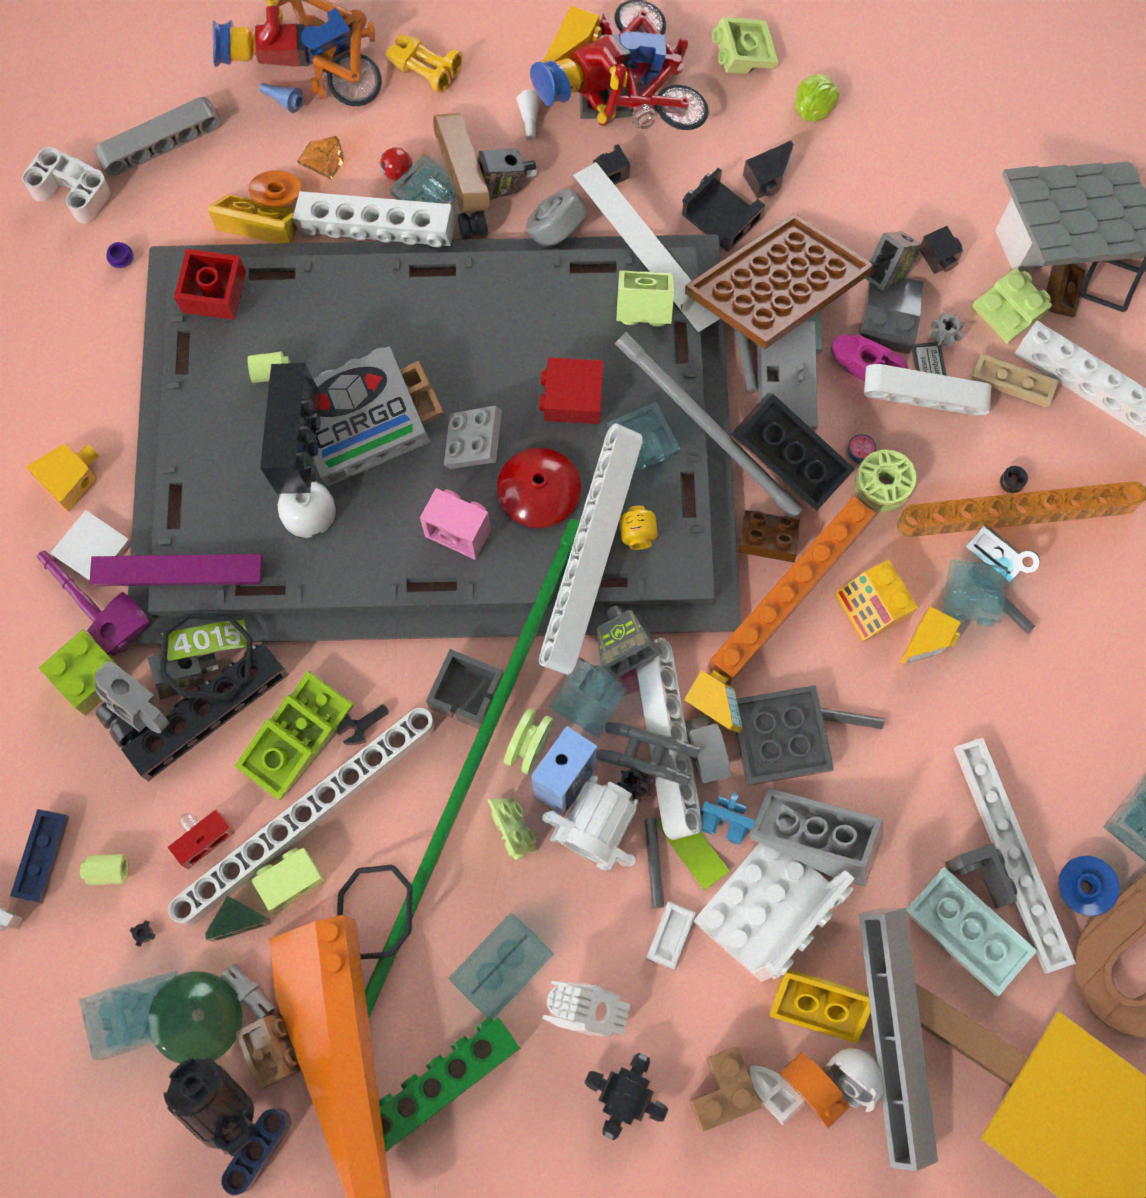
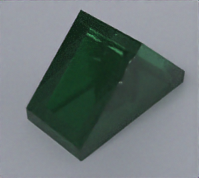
(234, 919)

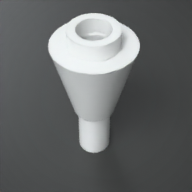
(529, 107)

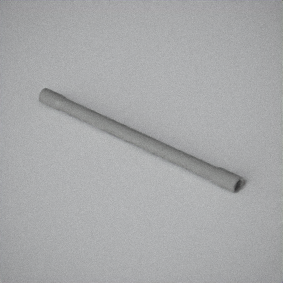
(638, 355)

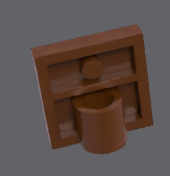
(769, 536)

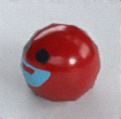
(395, 163)

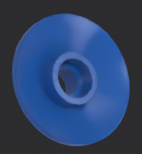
(1102, 883)

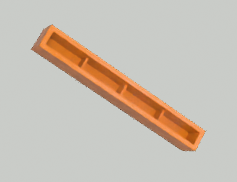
(791, 590)

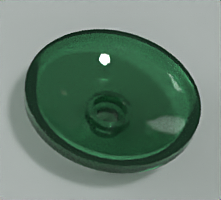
(171, 1020)

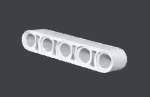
(927, 390)

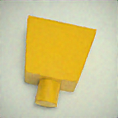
(65, 473)

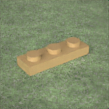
(1015, 380)

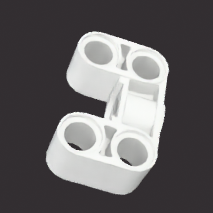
(54, 169)

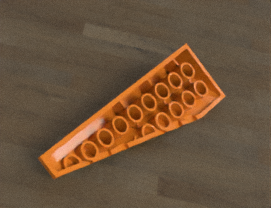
(328, 1025)

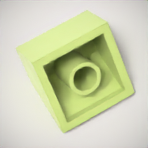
(645, 298)

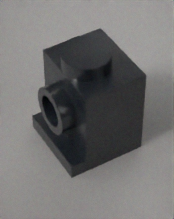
(614, 165)

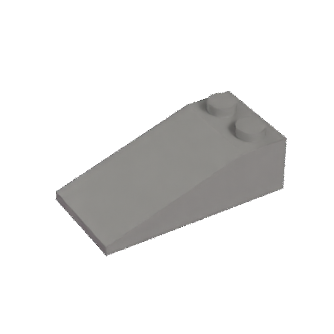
(819, 834)

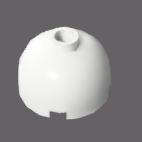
(307, 512)
(857, 1077)

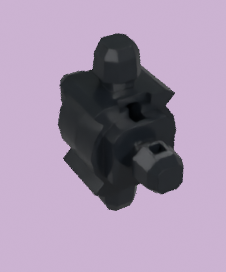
(626, 1096)

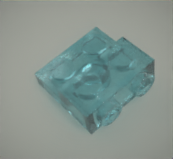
(975, 592)

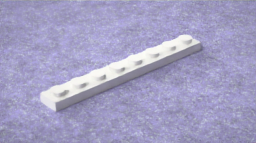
(1019, 865)

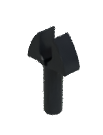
(361, 725)

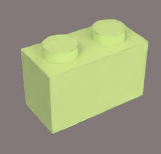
(287, 880)

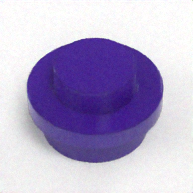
(119, 255)

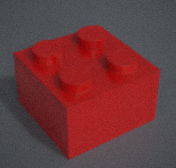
(210, 284)

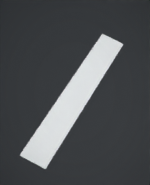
(642, 240)

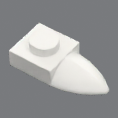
(775, 1093)

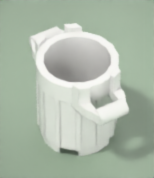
(596, 824)

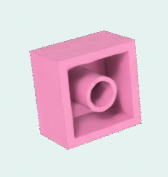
(456, 523)

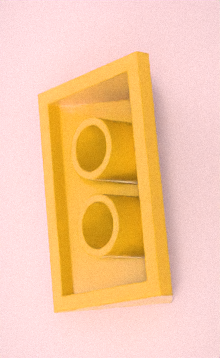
(253, 220)
(820, 1005)

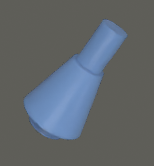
(288, 97)

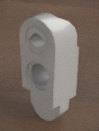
(128, 698)

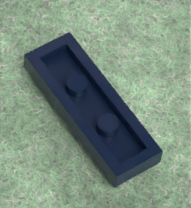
(39, 856)

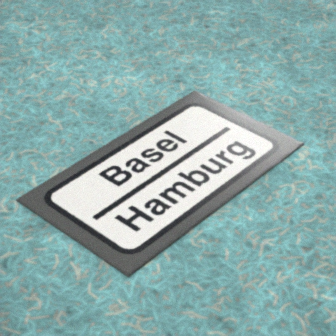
(929, 358)

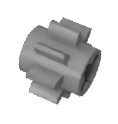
(944, 336)

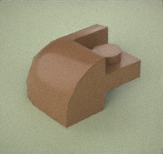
(422, 393)

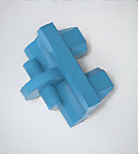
(738, 824)

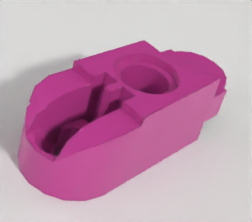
(850, 351)

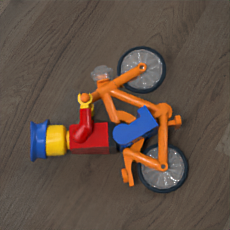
(351, 77)

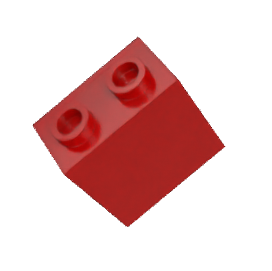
(572, 390)

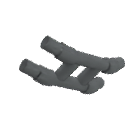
(654, 766)

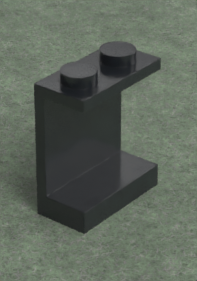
(720, 211)

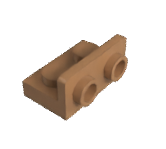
(268, 1050)

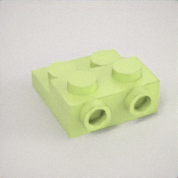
(744, 45)
(1012, 305)

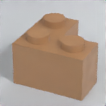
(734, 1093)

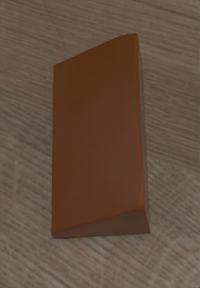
(1065, 288)

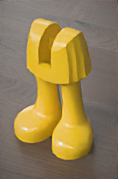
(409, 50)

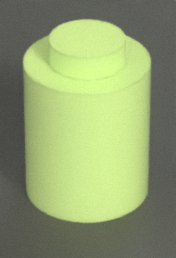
(260, 365)
(105, 869)

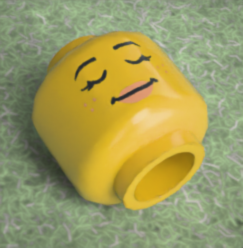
(638, 528)

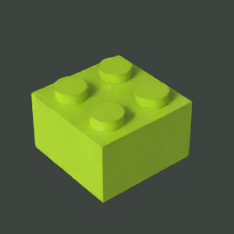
(74, 670)

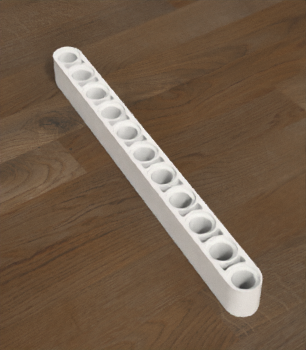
(290, 820)

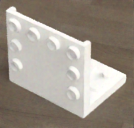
(771, 910)

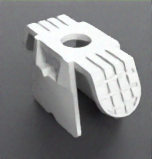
(579, 1004)

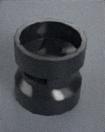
(474, 224)

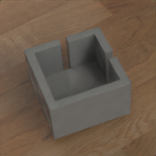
(464, 688)

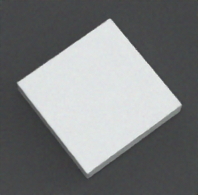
(86, 539)

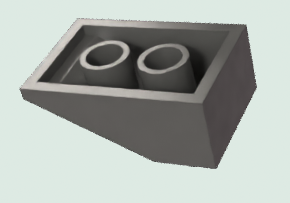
(893, 315)

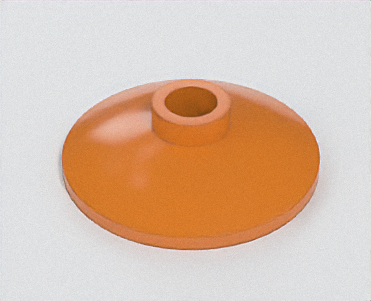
(275, 188)

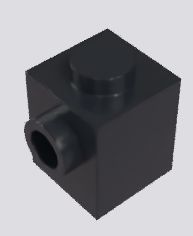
(941, 250)

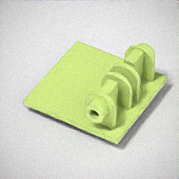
(509, 817)

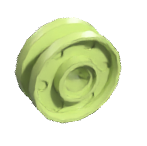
(891, 466)
(528, 741)

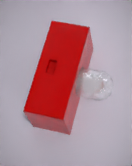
(199, 837)

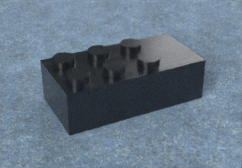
(291, 429)
(792, 451)

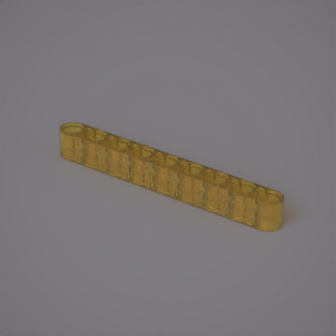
(1031, 501)

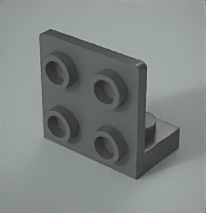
(991, 864)

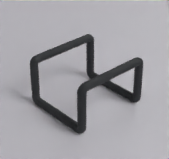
(1124, 308)

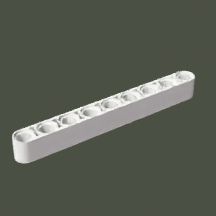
(590, 549)

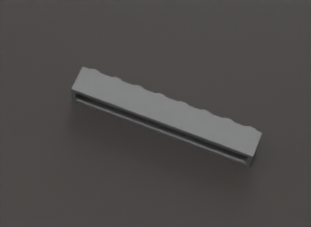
(898, 1038)

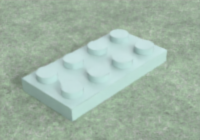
(970, 931)

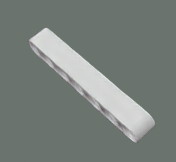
(665, 717)

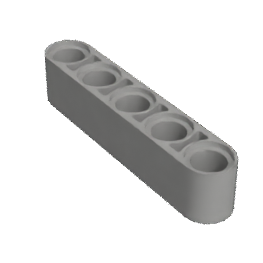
(157, 136)

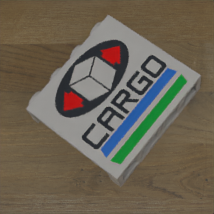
(364, 416)

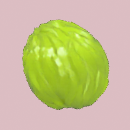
(816, 97)

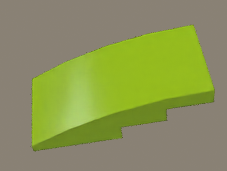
(294, 735)

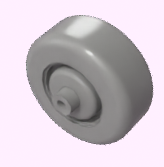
(556, 218)

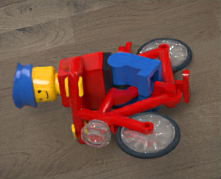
(624, 60)

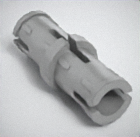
(247, 991)

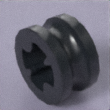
(1022, 479)

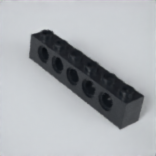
(198, 726)

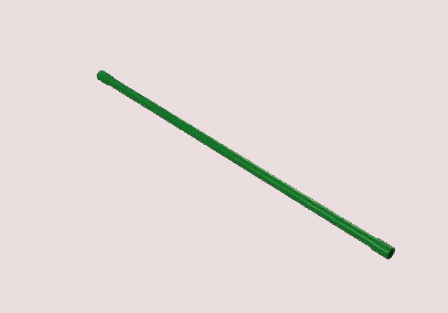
(474, 758)

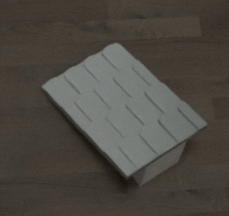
(1073, 215)

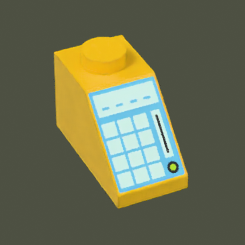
(931, 636)
(716, 699)

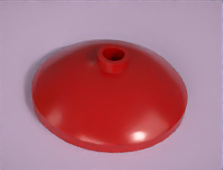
(542, 503)

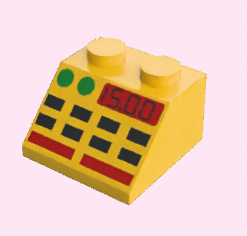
(876, 601)

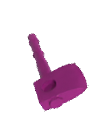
(115, 625)

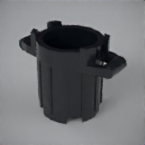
(211, 1105)

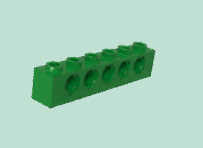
(401, 1126)

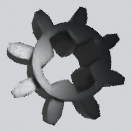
(641, 788)

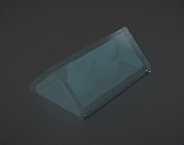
(501, 966)

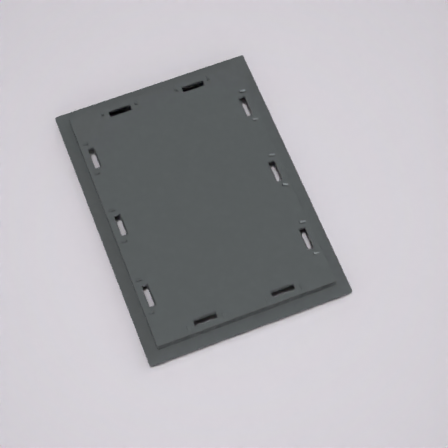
(480, 347)

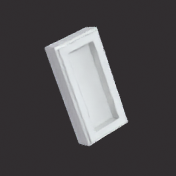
(671, 935)

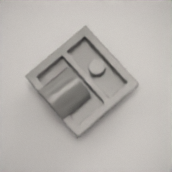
(472, 437)

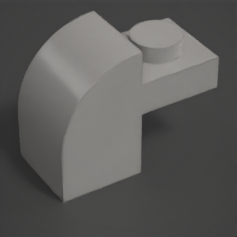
(712, 756)

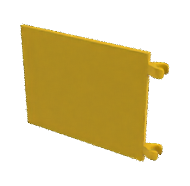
(1075, 1117)

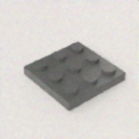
(783, 736)

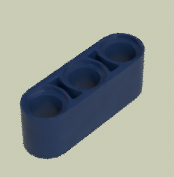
(245, 1162)

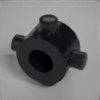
(142, 933)

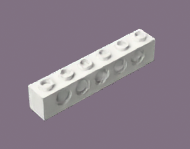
(386, 212)
(1085, 375)

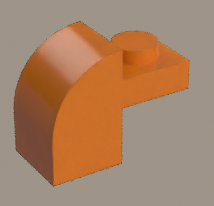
(816, 1089)

